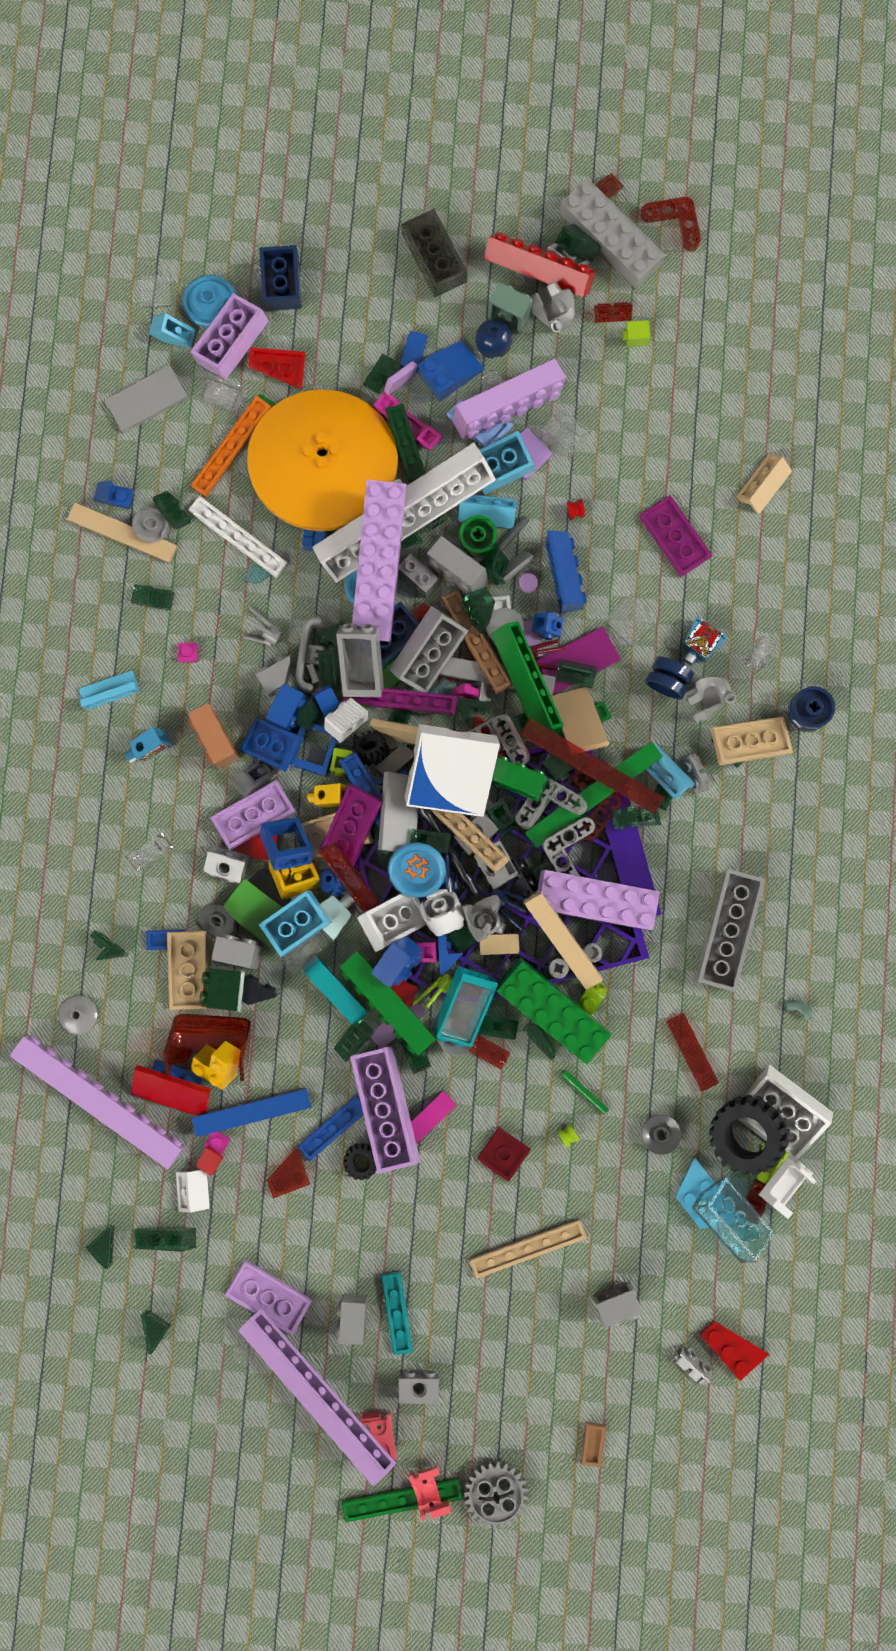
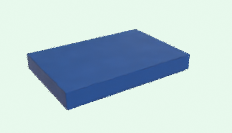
(271, 744)

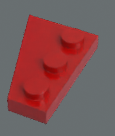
(279, 364)
(736, 1352)

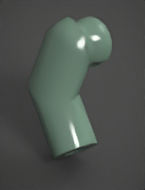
(805, 1010)

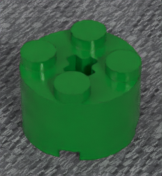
(468, 531)

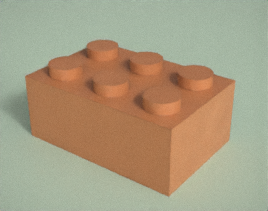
(212, 736)

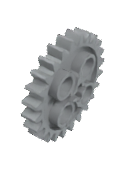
(499, 1513)

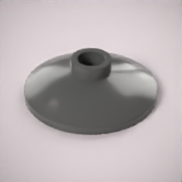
(216, 920)
(671, 1136)

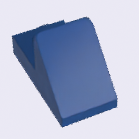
(113, 495)
(446, 960)

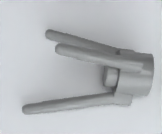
(271, 635)

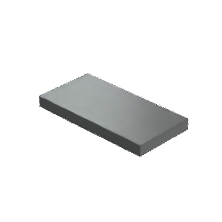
(146, 399)
(396, 818)

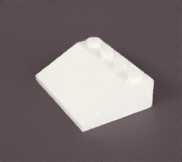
(804, 1114)

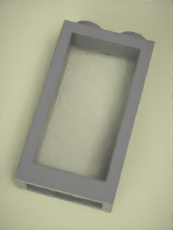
(360, 660)

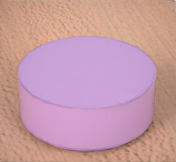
(528, 583)

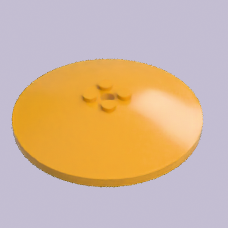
(312, 488)

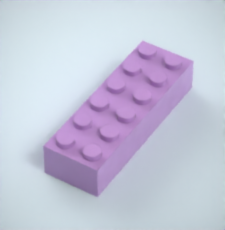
(509, 399)
(599, 900)
(385, 1109)

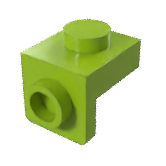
(593, 997)

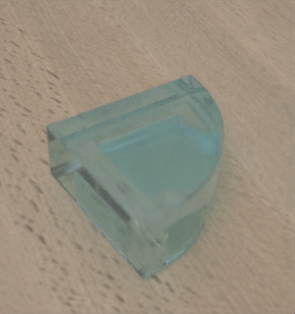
(256, 575)

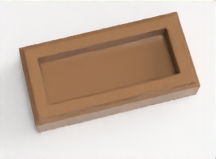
(593, 1444)

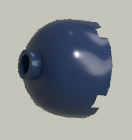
(493, 338)

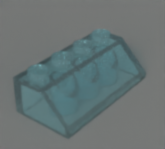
(733, 1220)

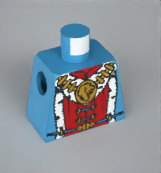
(701, 641)
(148, 745)

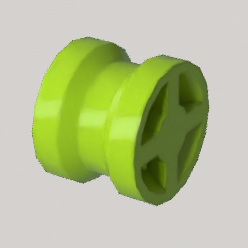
(568, 1135)

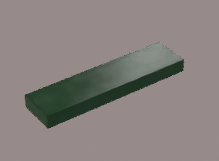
(405, 442)

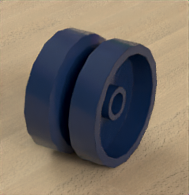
(669, 678)
(804, 702)

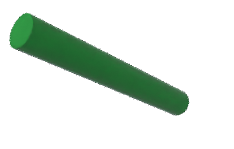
(584, 1092)

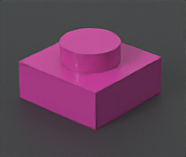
(188, 652)
(465, 691)
(431, 951)
(217, 1141)

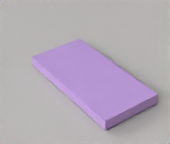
(244, 818)
(260, 1290)

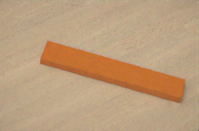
(230, 447)

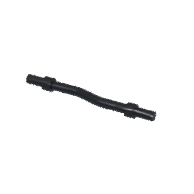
(465, 876)

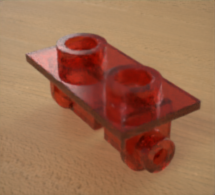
(607, 313)
(489, 1052)

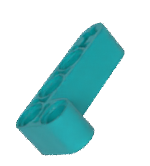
(334, 990)

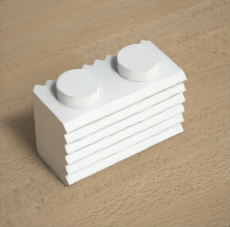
(345, 719)

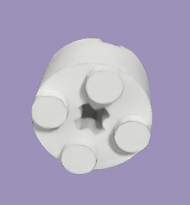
(442, 912)

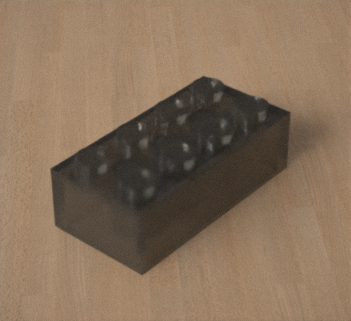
(434, 252)

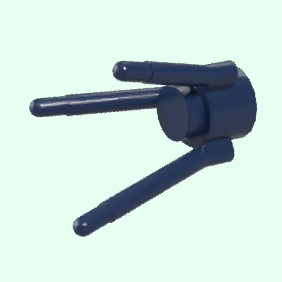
(448, 882)
(503, 896)

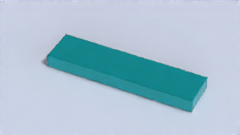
(397, 1313)

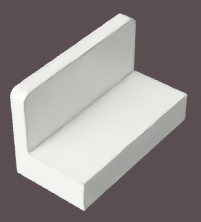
(192, 1191)

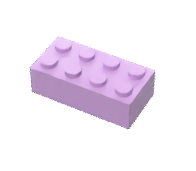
(229, 336)

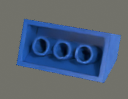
(564, 571)

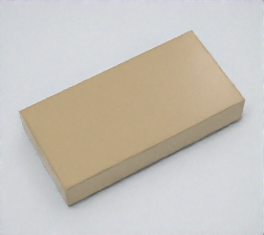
(500, 944)

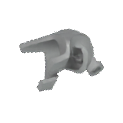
(560, 312)
(715, 693)
(484, 918)

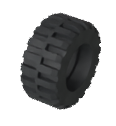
(732, 1152)

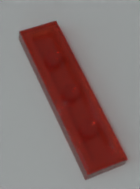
(349, 877)
(692, 1052)

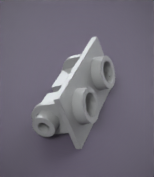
(691, 766)
(699, 1372)

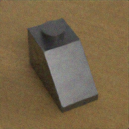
(254, 777)

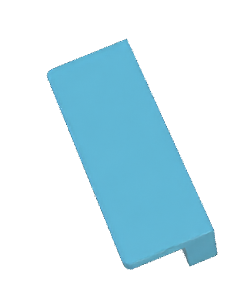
(498, 510)
(108, 690)
(670, 775)

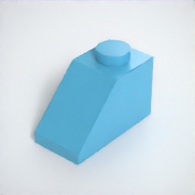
(172, 330)

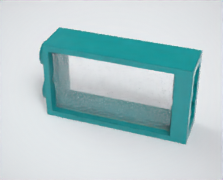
(464, 1007)

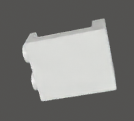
(784, 1185)

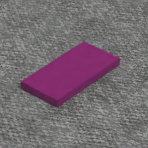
(675, 536)
(591, 649)
(353, 822)

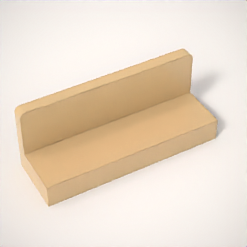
(765, 482)

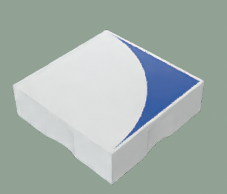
(451, 770)

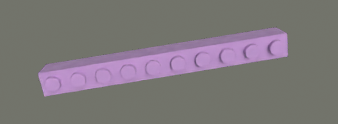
(97, 1101)
(317, 1397)

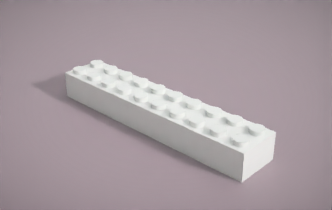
(425, 501)

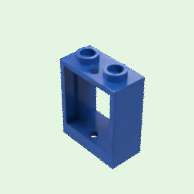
(311, 767)
(282, 859)

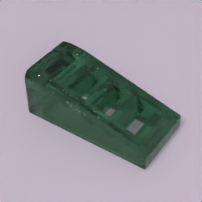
(362, 1030)
(541, 1039)

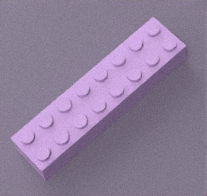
(379, 555)

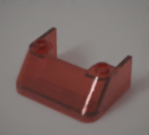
(194, 1031)

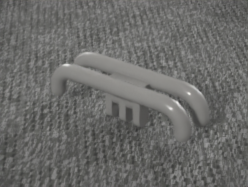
(307, 653)

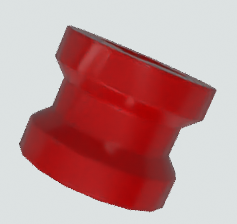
(575, 509)

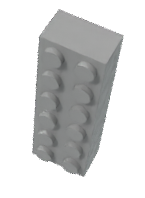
(619, 237)
(729, 930)

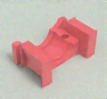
(382, 1434)
(428, 1492)

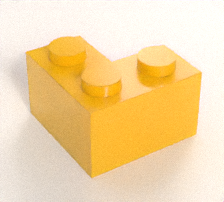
(295, 881)
(217, 1065)

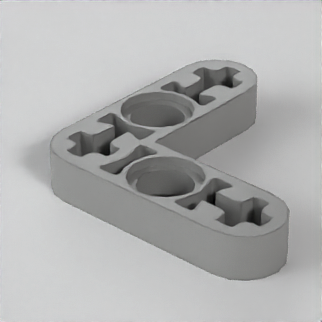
(496, 730)
(550, 795)
(559, 850)

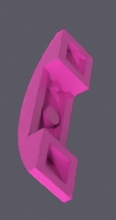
(423, 434)
(432, 1115)

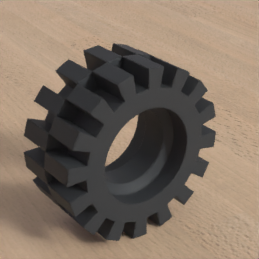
(369, 740)
(349, 1165)

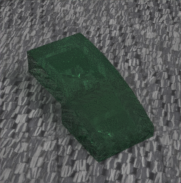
(152, 597)

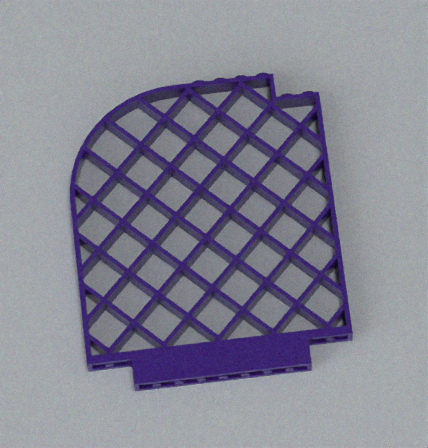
(627, 859)

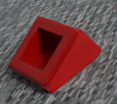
(209, 1161)

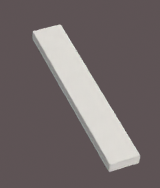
(237, 536)

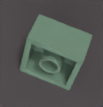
(510, 307)

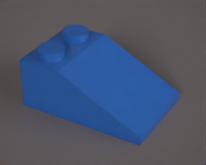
(449, 369)

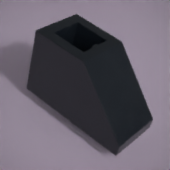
(256, 992)

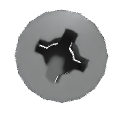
(556, 966)

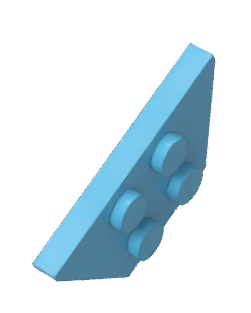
(693, 1183)

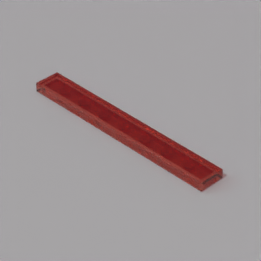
(592, 766)

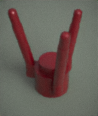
(535, 652)

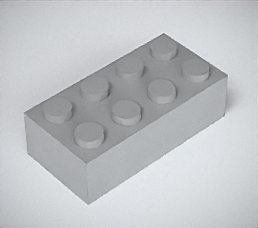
(428, 650)

